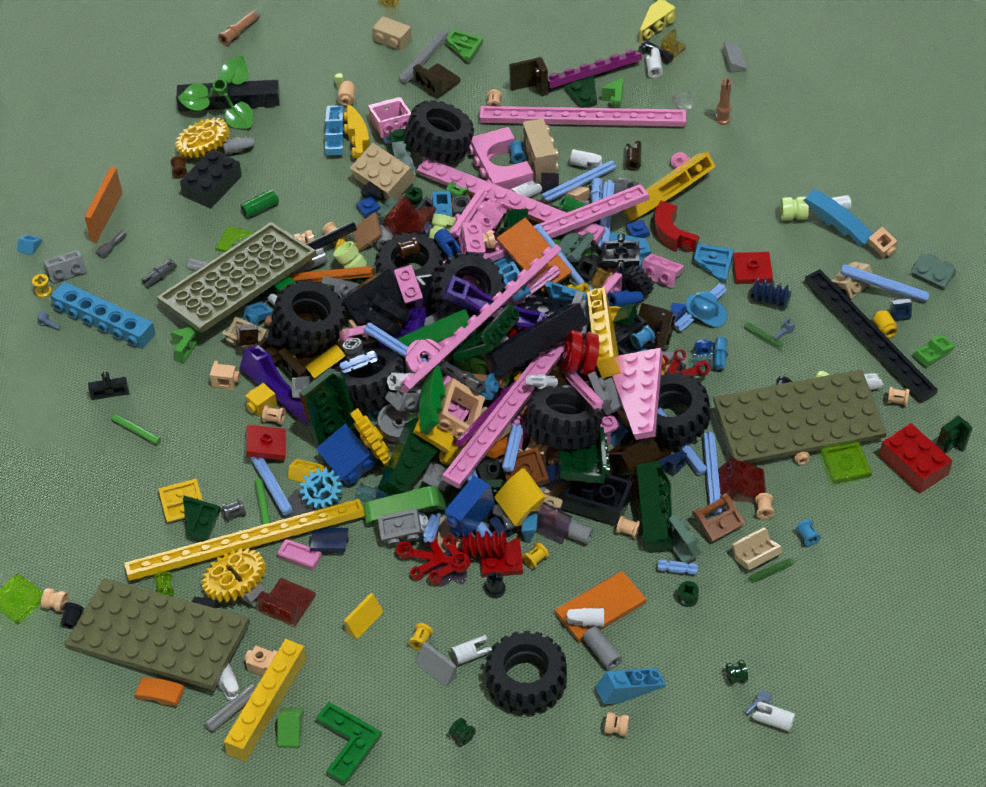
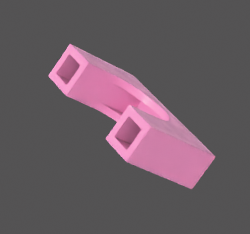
(495, 143)

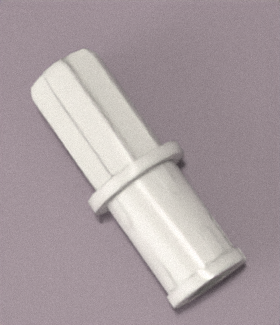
(541, 381)

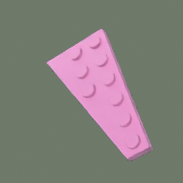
(639, 389)

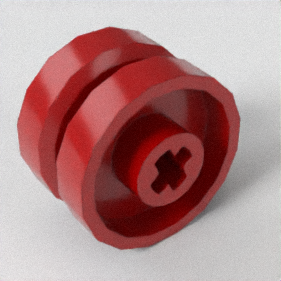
(580, 352)

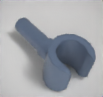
(43, 320)
(786, 329)
(762, 696)

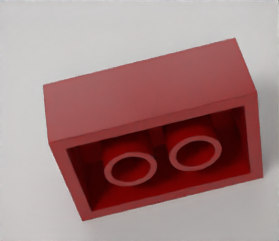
(915, 458)

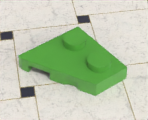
(464, 44)

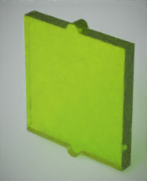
(230, 236)

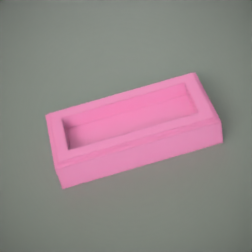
(299, 554)

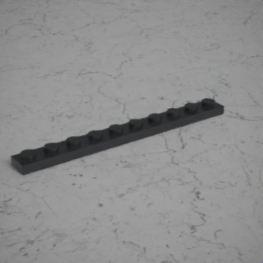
(871, 335)

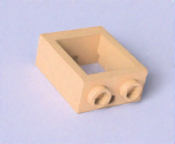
(466, 397)

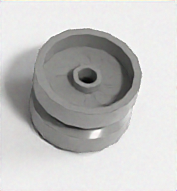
(391, 424)

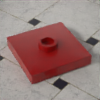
(751, 265)
(265, 442)

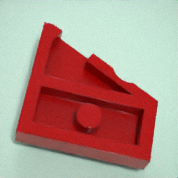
(507, 564)

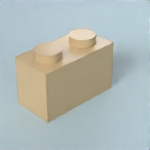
(392, 33)

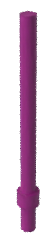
(481, 419)

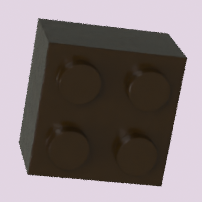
(632, 453)

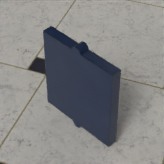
(329, 539)

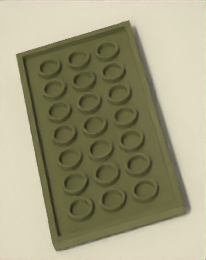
(236, 277)
(799, 417)
(158, 633)

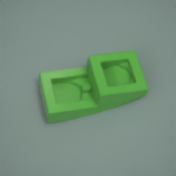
(935, 350)

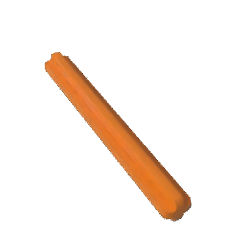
(345, 273)

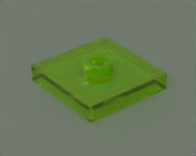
(846, 463)
(19, 598)

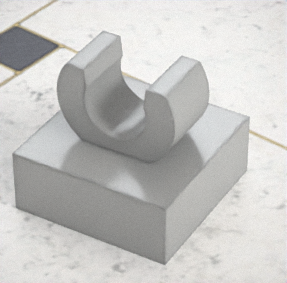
(249, 597)

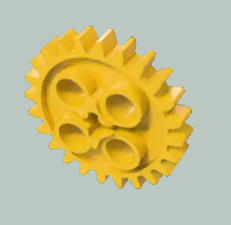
(202, 137)
(371, 436)
(222, 584)

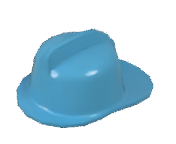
(706, 308)

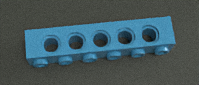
(103, 315)

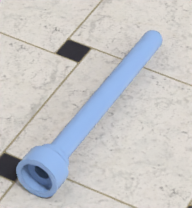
(577, 278)

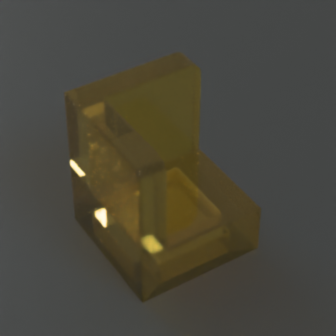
(671, 44)

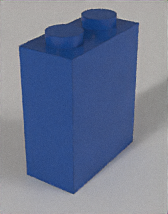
(347, 455)
(469, 507)

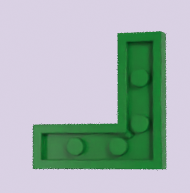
(361, 739)

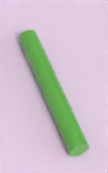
(136, 429)
(262, 501)

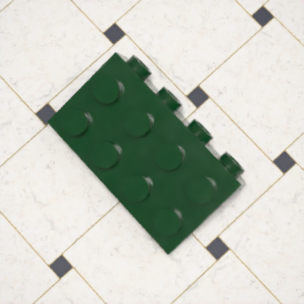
(488, 335)
(327, 405)
(586, 464)

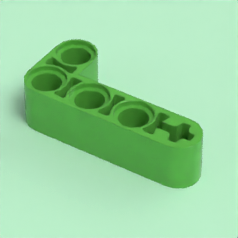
(425, 499)

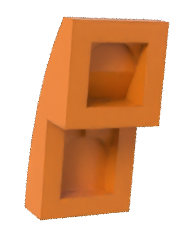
(161, 690)

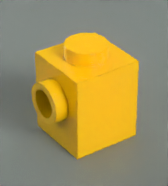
(258, 398)

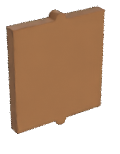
(367, 232)

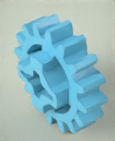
(326, 495)

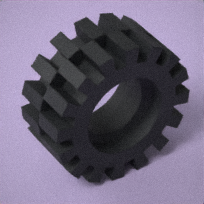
(637, 280)

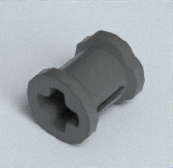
(233, 509)

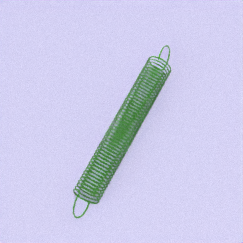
(775, 340)
(777, 569)

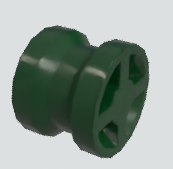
(414, 195)
(687, 599)
(736, 672)
(462, 731)

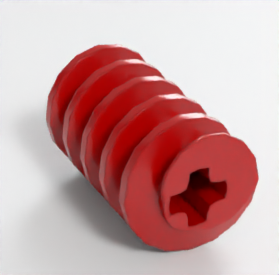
(484, 545)

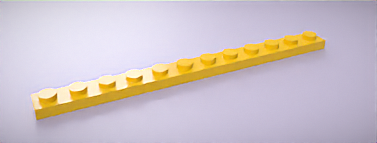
(244, 539)

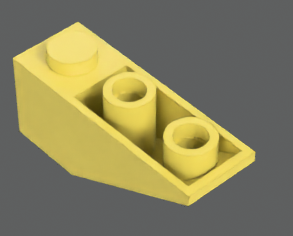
(658, 16)

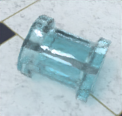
(703, 357)
(366, 493)

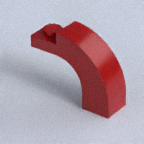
(668, 233)

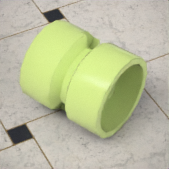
(793, 208)
(439, 222)
(348, 256)

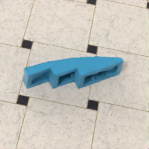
(334, 130)
(840, 217)
(510, 273)

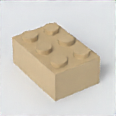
(539, 148)
(383, 171)

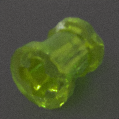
(164, 584)

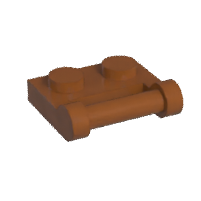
(721, 524)

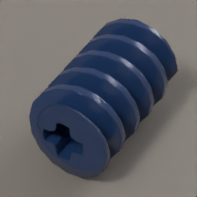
(770, 291)

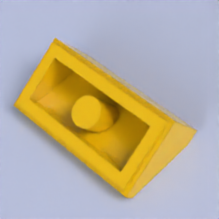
(301, 468)
(363, 616)

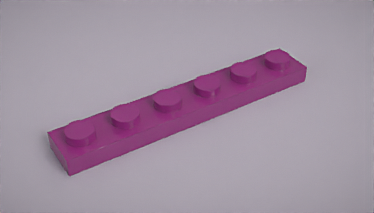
(600, 65)

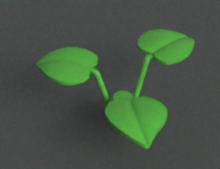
(235, 71)

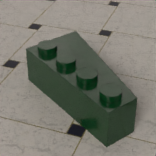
(406, 461)
(655, 506)

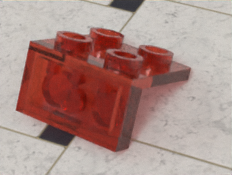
(407, 219)
(741, 478)
(286, 601)

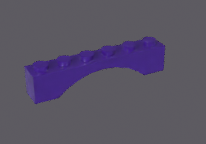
(470, 297)
(261, 368)

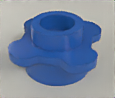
(701, 344)

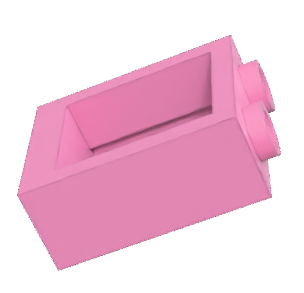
(384, 119)

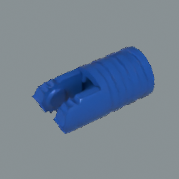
(446, 242)
(624, 298)

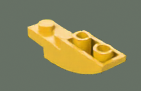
(357, 131)

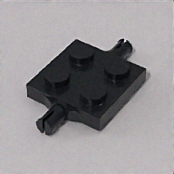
(620, 253)

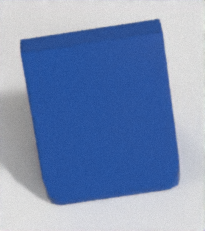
(680, 308)

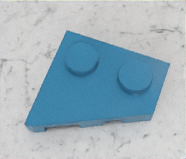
(714, 260)
(562, 292)

